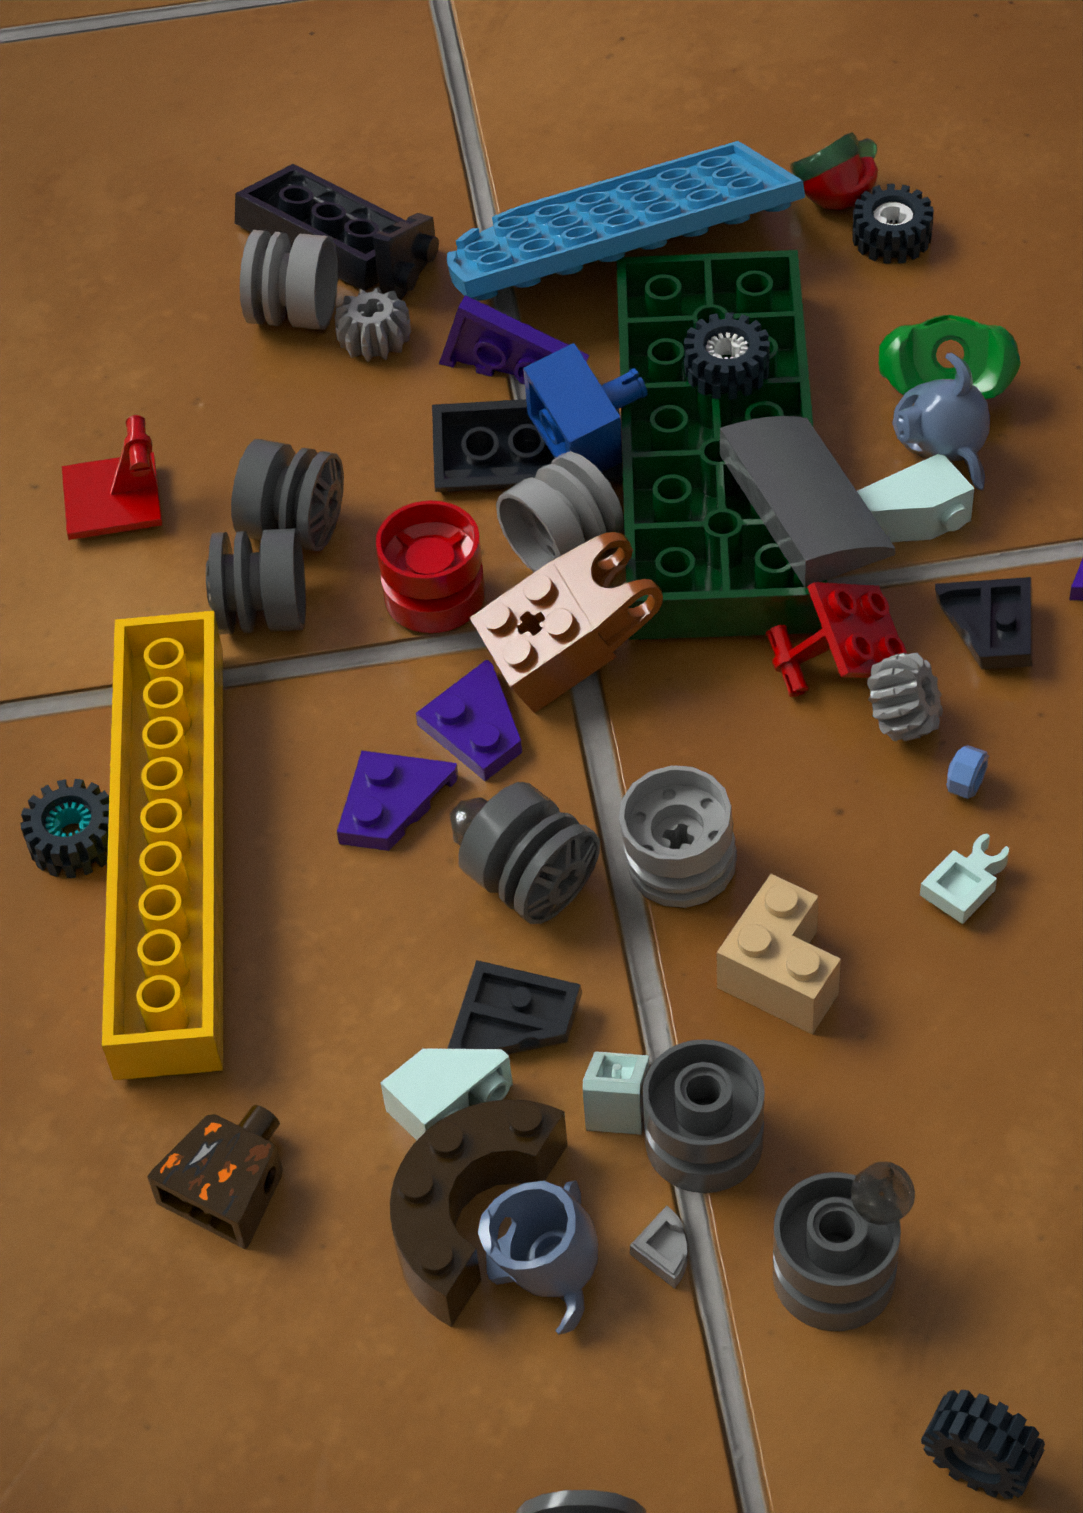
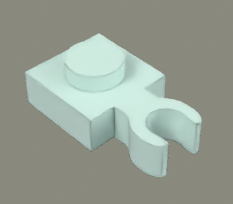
(963, 883)

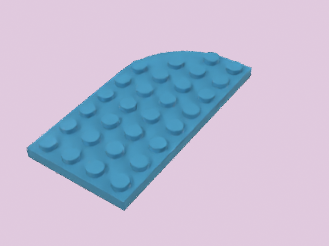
(619, 216)

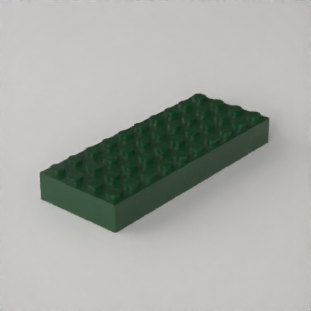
(681, 502)

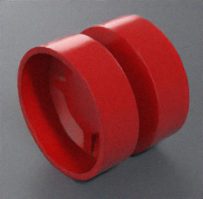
(430, 566)

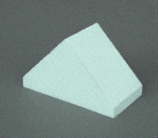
(615, 1092)

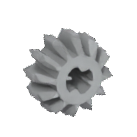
(372, 324)
(905, 696)

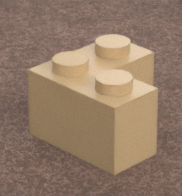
(771, 960)

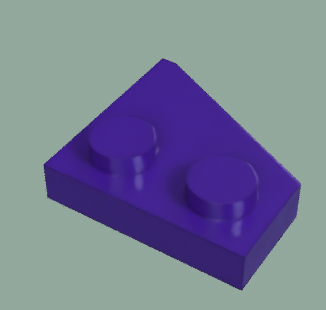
(474, 722)
(390, 796)

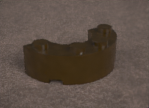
(444, 1171)

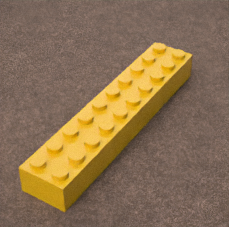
(165, 849)

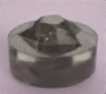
(882, 1193)

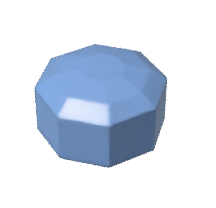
(967, 771)

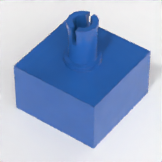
(575, 409)

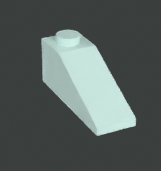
(921, 500)

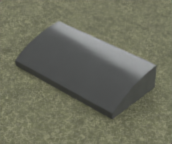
(803, 497)

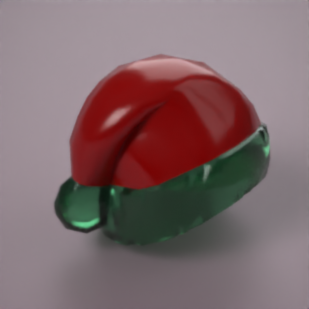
(838, 172)

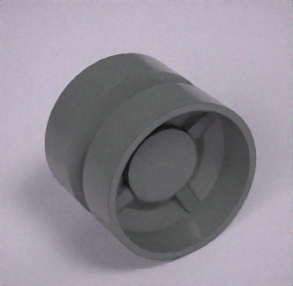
(704, 1115)
(828, 1259)

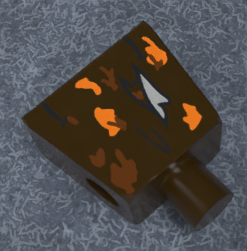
(222, 1175)

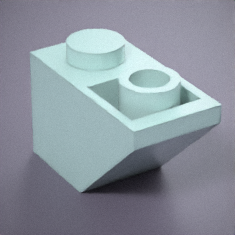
(442, 1083)

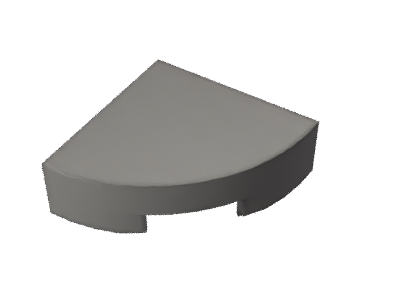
(663, 1247)

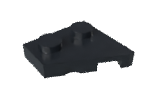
(405, 253)
(992, 619)
(514, 1010)

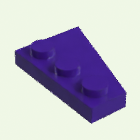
(495, 341)

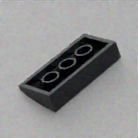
(307, 204)
(489, 446)

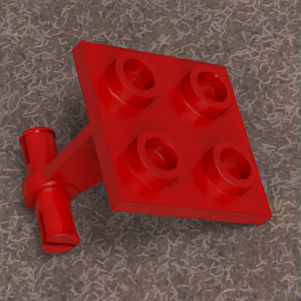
(114, 492)
(854, 628)

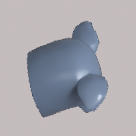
(946, 420)
(547, 1246)

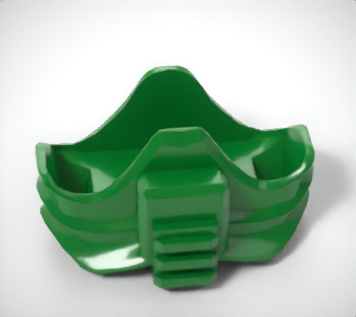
(910, 352)

